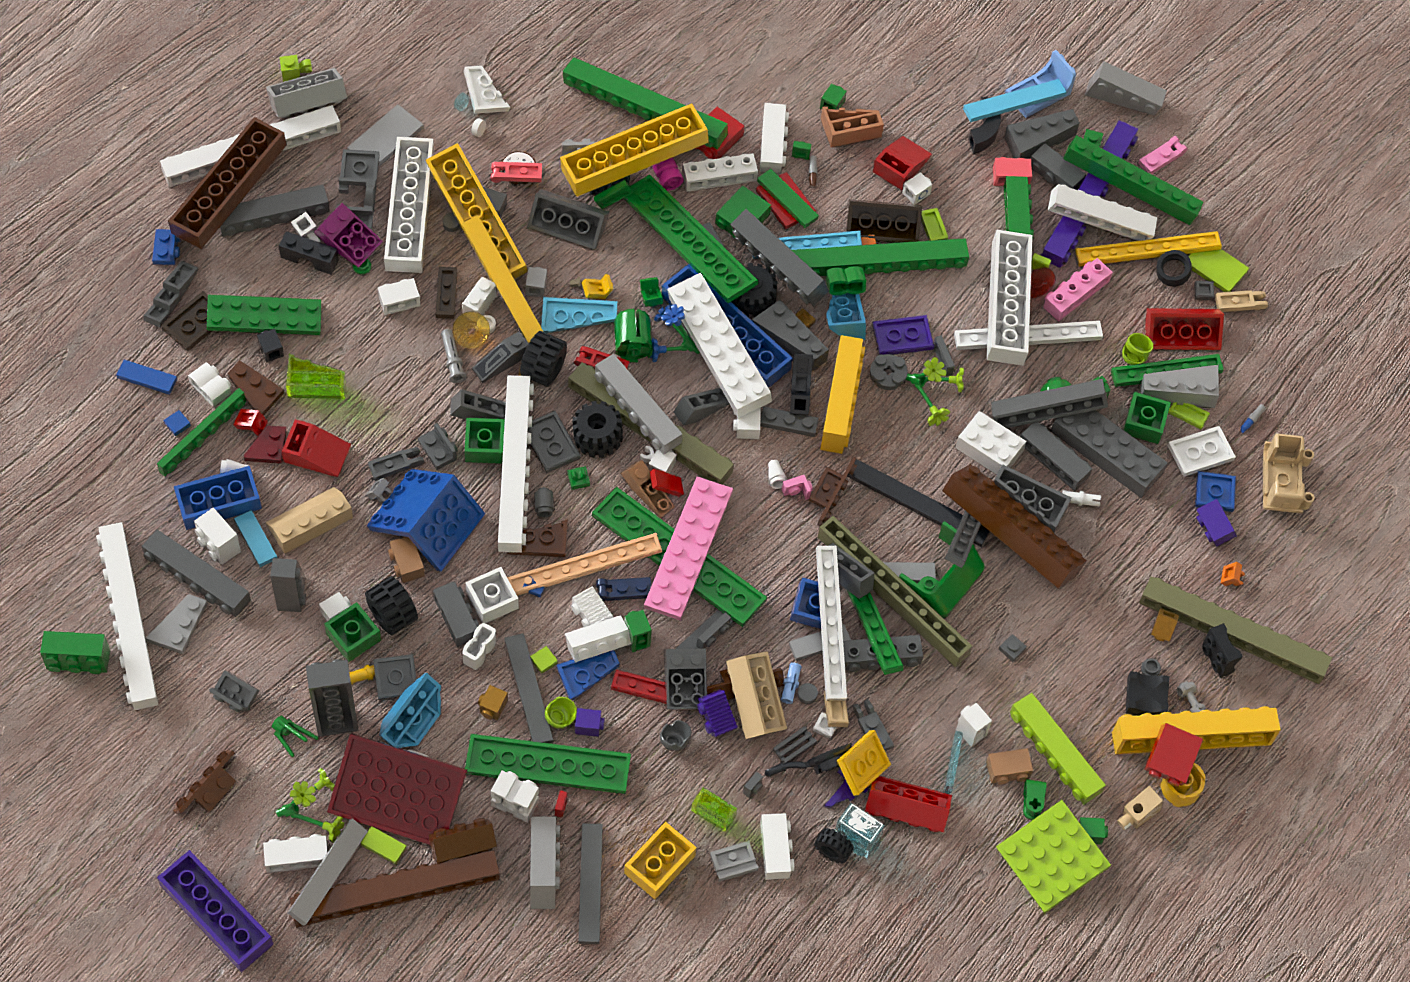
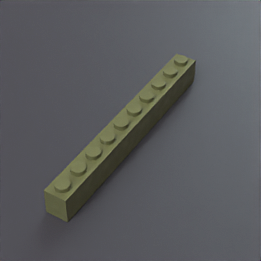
(691, 452)
(899, 595)
(1240, 631)

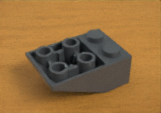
(685, 677)

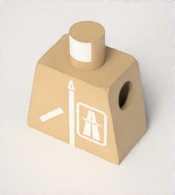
(1146, 804)

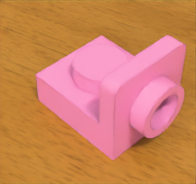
(797, 484)

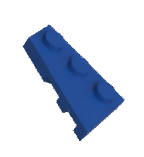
(582, 675)

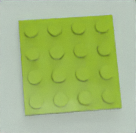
(1053, 856)

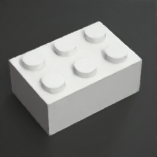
(990, 443)

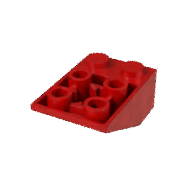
(900, 161)
(315, 449)

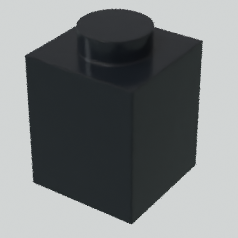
(270, 345)

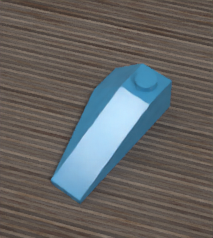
(847, 316)

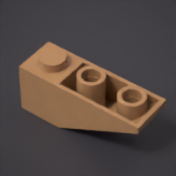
(640, 482)

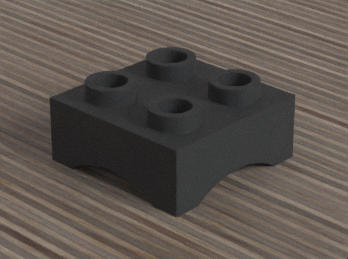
(1221, 651)
(1146, 694)

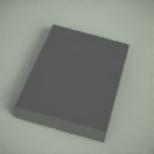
(552, 442)

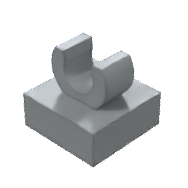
(377, 490)

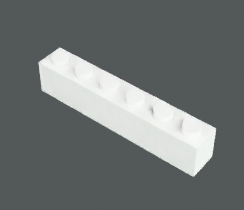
(1102, 213)

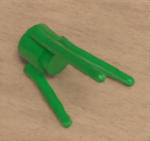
(285, 727)

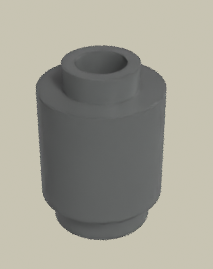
(544, 502)

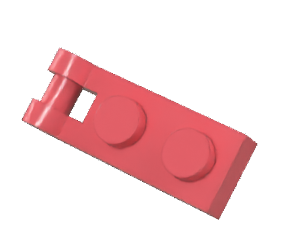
(516, 172)

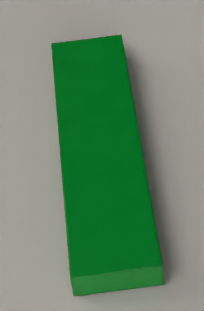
(787, 198)

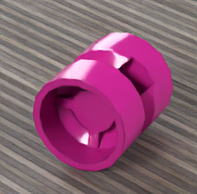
(668, 174)

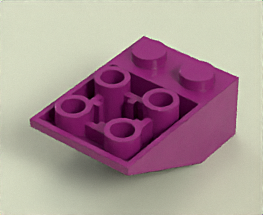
(348, 234)

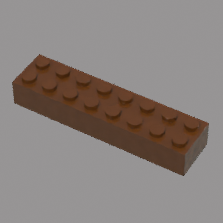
(227, 183)
(1014, 525)

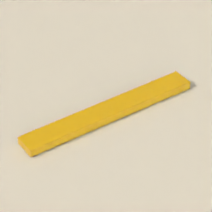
(1149, 248)
(502, 277)

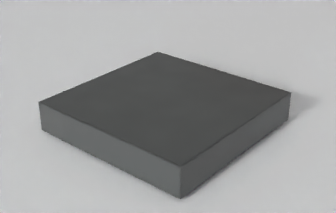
(394, 675)

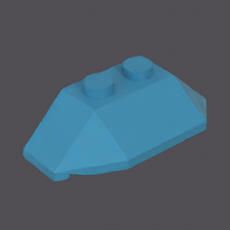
(412, 713)

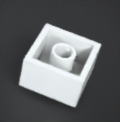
(217, 536)
(492, 595)

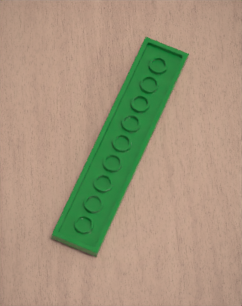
(690, 239)
(715, 582)

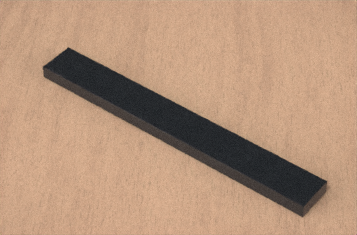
(911, 498)

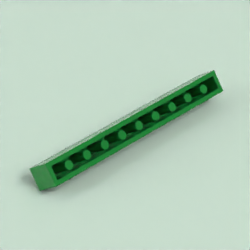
(633, 97)
(889, 257)

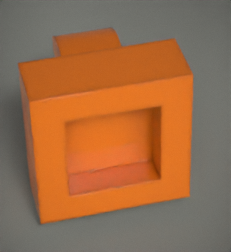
(1231, 574)

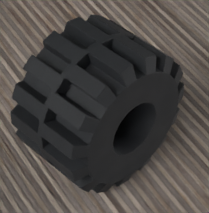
(762, 295)
(543, 358)
(597, 429)
(391, 605)

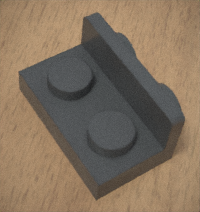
(438, 447)

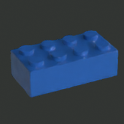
(228, 493)

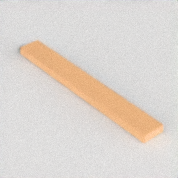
(586, 564)

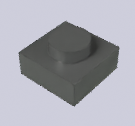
(1012, 648)
(754, 785)

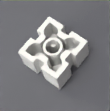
(515, 796)

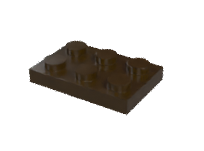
(189, 323)

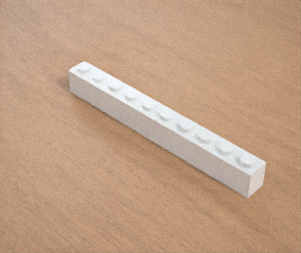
(297, 131)
(514, 464)
(128, 616)

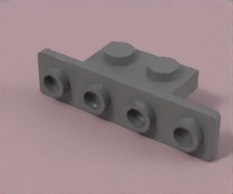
(707, 633)

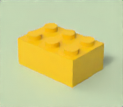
(660, 860)

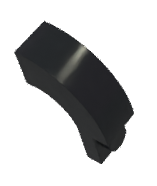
(985, 135)
(801, 383)

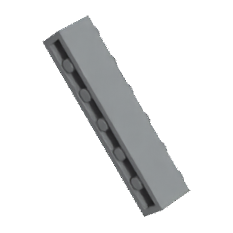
(638, 404)

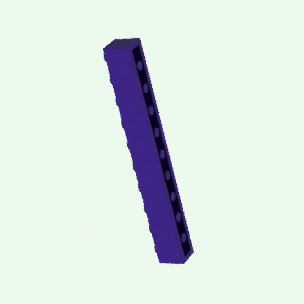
(1068, 230)

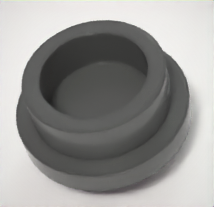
(1151, 667)

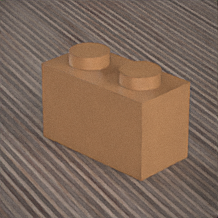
(406, 558)
(1009, 766)

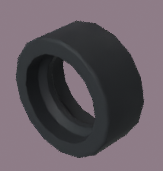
(1174, 255)

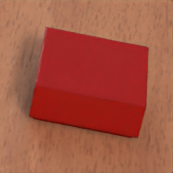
(561, 804)

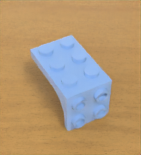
(1055, 69)

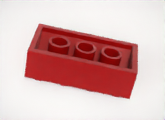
(1185, 328)
(909, 803)

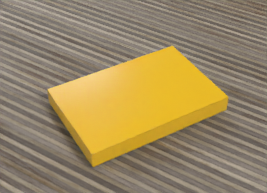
(864, 762)

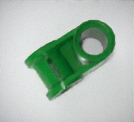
(1034, 796)

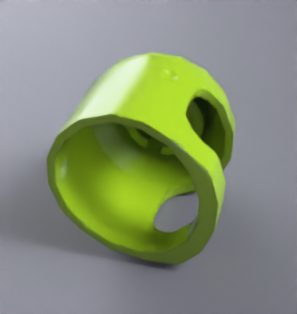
(1137, 349)

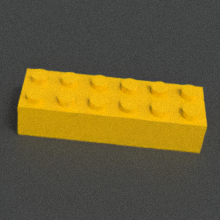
(843, 395)

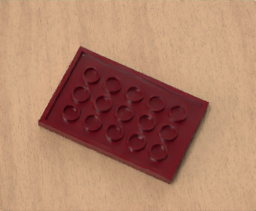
(396, 789)

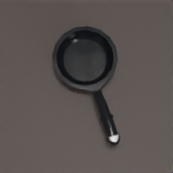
(825, 762)

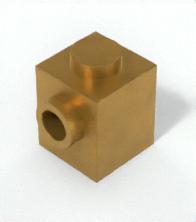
(1164, 625)
(492, 702)

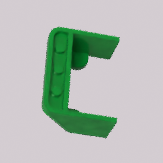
(954, 585)

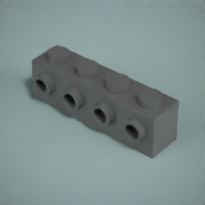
(860, 654)

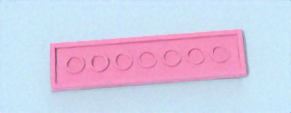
(688, 548)

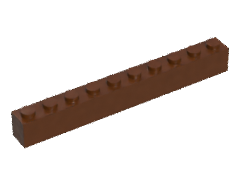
(405, 886)

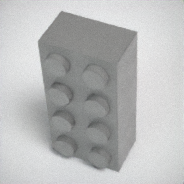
(306, 93)

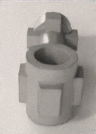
(1187, 689)

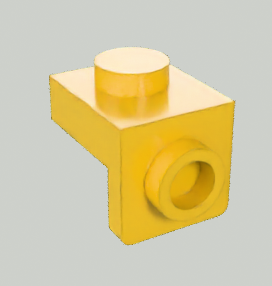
(597, 288)

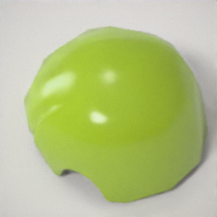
(561, 712)

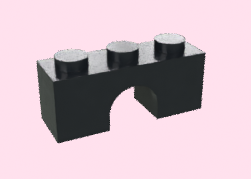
(322, 256)

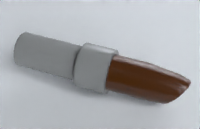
(813, 171)

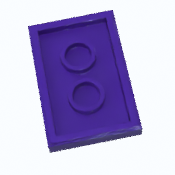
(903, 335)

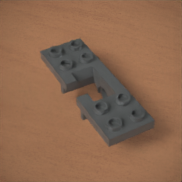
(360, 169)

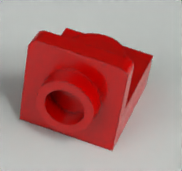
(251, 420)

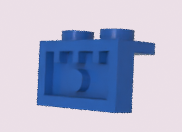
(165, 247)

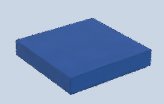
(1215, 486)

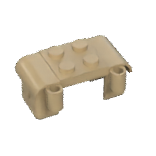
(1283, 474)

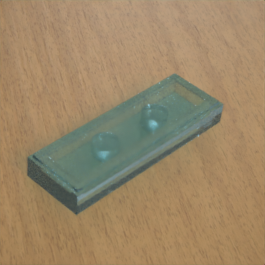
(953, 761)

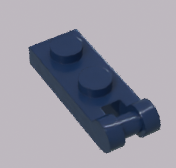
(624, 588)

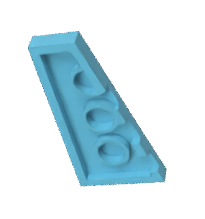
(567, 314)

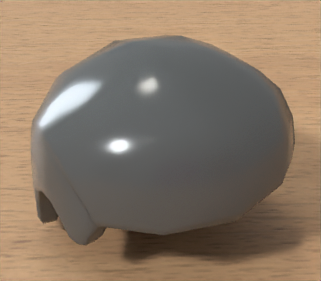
(676, 735)

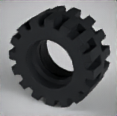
(834, 845)

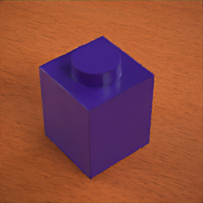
(589, 722)

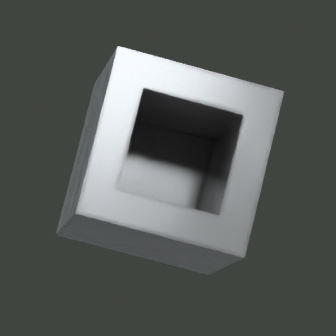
(536, 281)

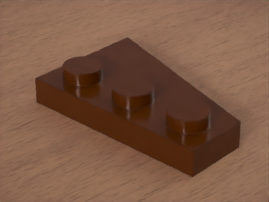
(258, 390)
(545, 541)

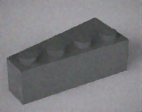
(1029, 135)
(791, 333)
(1035, 497)
(288, 584)

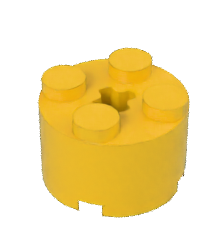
(1187, 793)

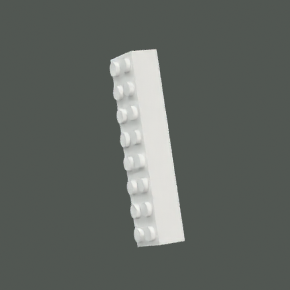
(409, 205)
(1009, 298)
(720, 346)

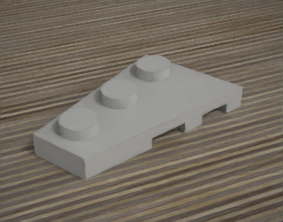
(179, 625)

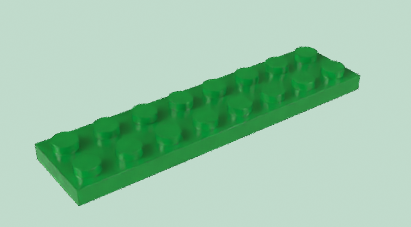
(548, 763)

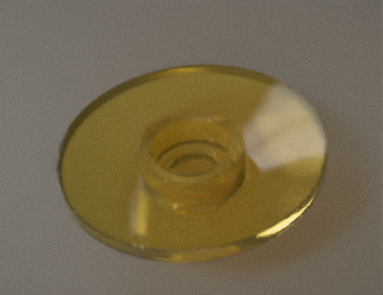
(467, 321)

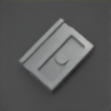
(734, 861)

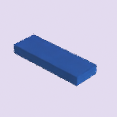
(146, 377)

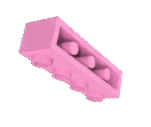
(1077, 289)

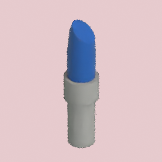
(1252, 418)

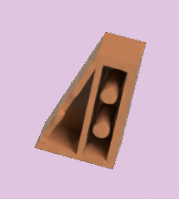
(849, 127)

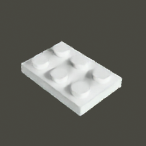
(1201, 451)

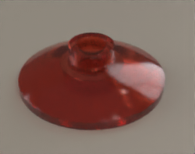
(1041, 282)

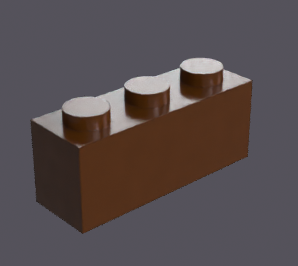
(462, 840)

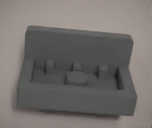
(234, 691)

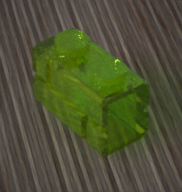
(714, 809)

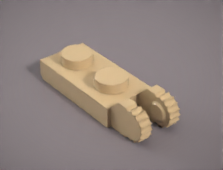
(1240, 301)

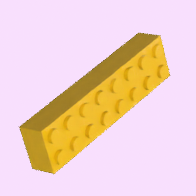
(634, 149)
(469, 199)
(1217, 728)

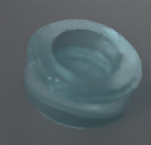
(461, 101)

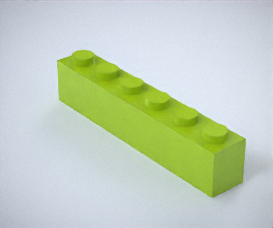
(1057, 749)

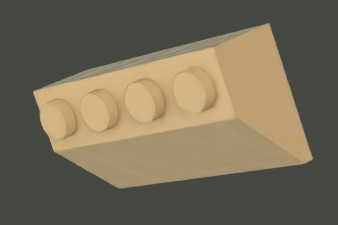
(310, 519)
(756, 694)

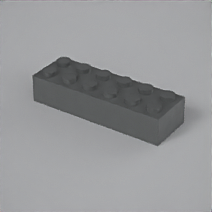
(779, 258)
(1111, 449)
(332, 697)

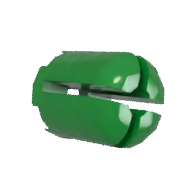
(633, 335)

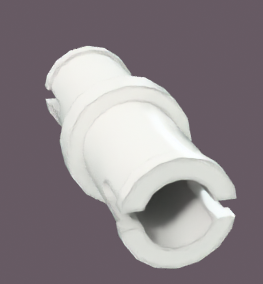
(1083, 498)

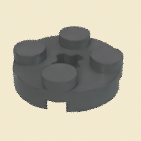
(891, 362)

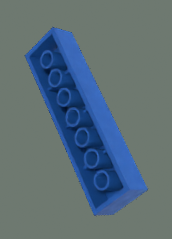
(765, 353)

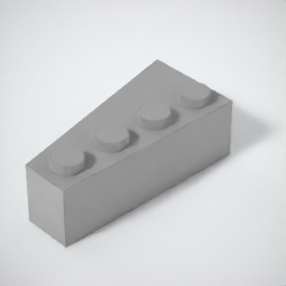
(1125, 89)
(1190, 385)
(544, 862)

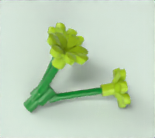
(934, 373)
(304, 796)

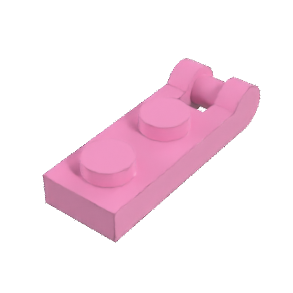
(1162, 156)

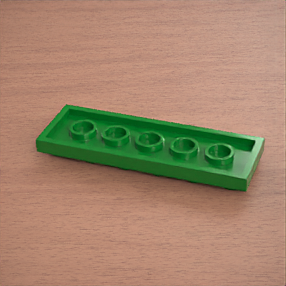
(264, 314)

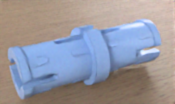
(791, 683)

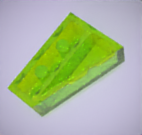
(313, 380)

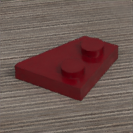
(267, 446)

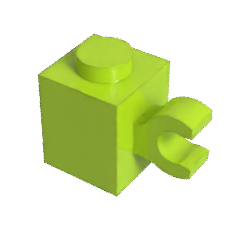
(291, 68)

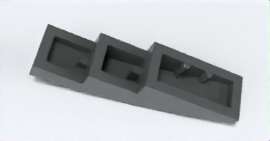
(171, 293)

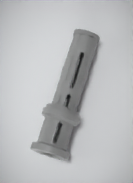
(454, 363)

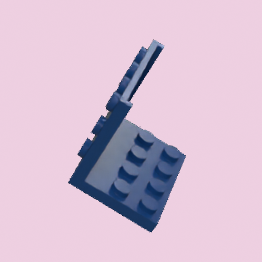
(431, 512)

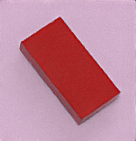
(666, 482)

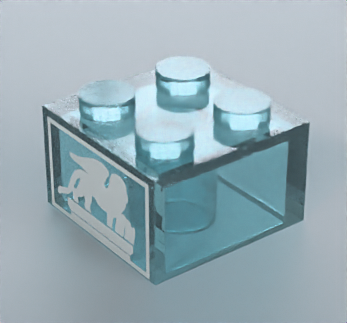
(860, 829)

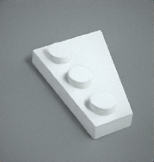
(482, 91)

